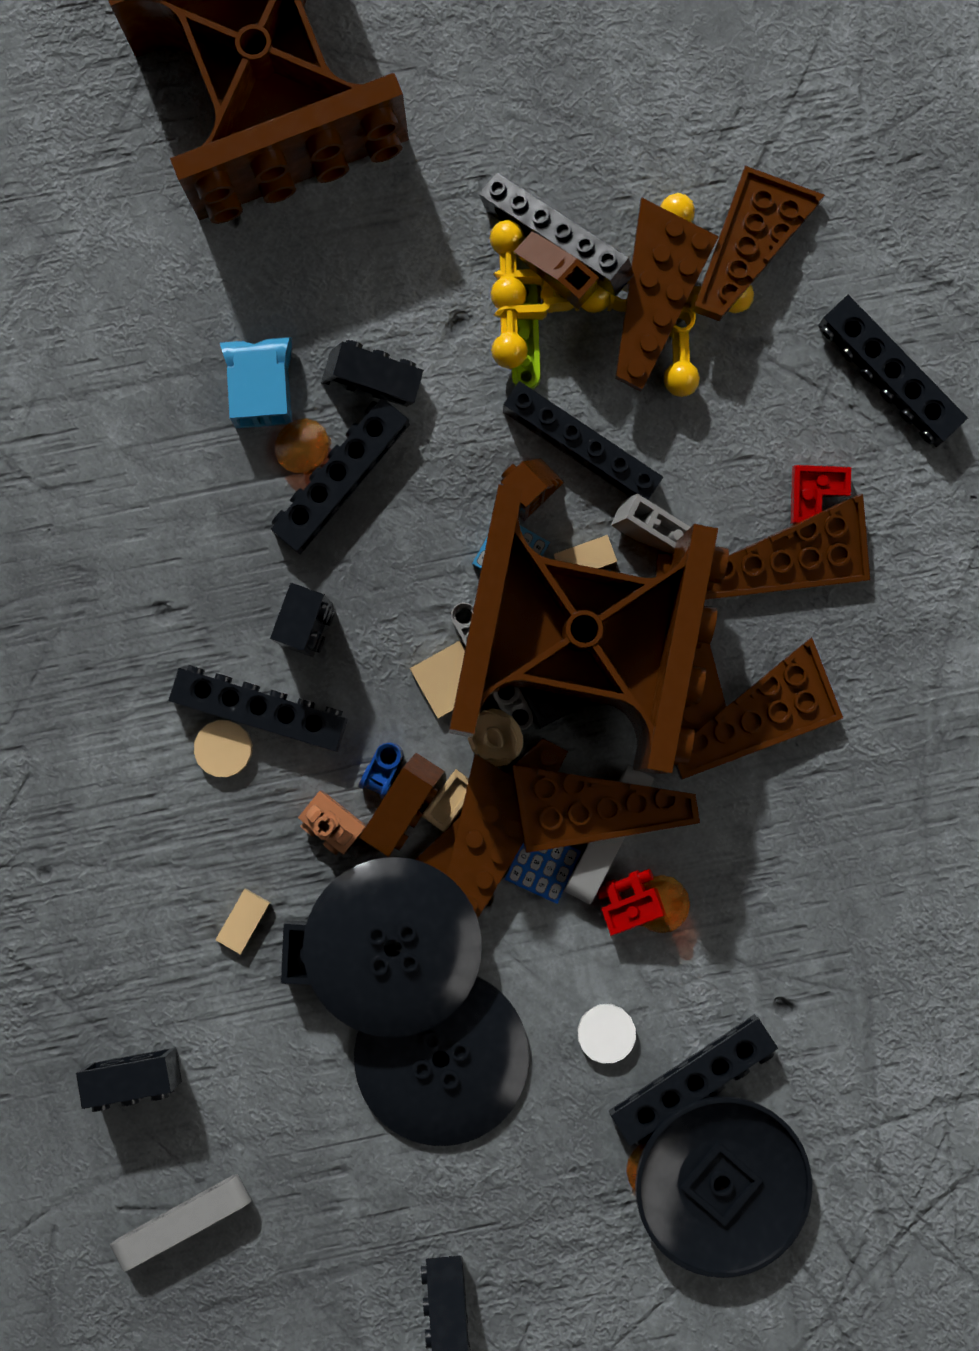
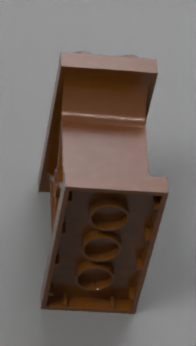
(272, 100)
(636, 630)

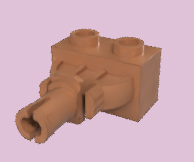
(331, 823)

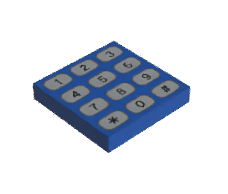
(543, 871)

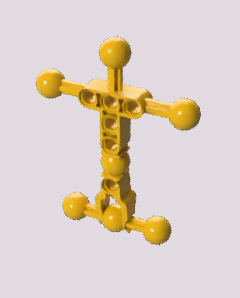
(510, 294)

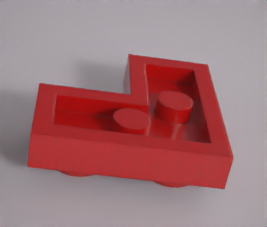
(812, 483)

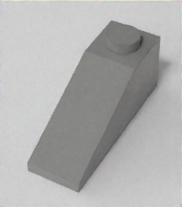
(648, 523)

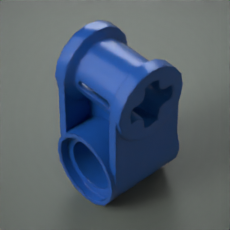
(381, 771)

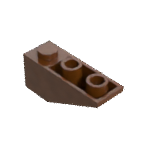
(558, 269)

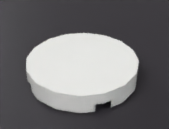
(606, 1033)

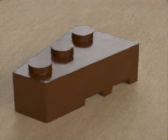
(536, 481)
(402, 805)

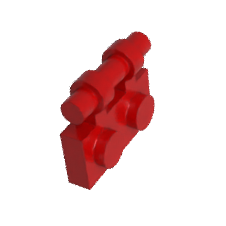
(634, 910)

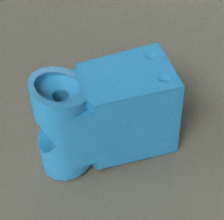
(258, 382)

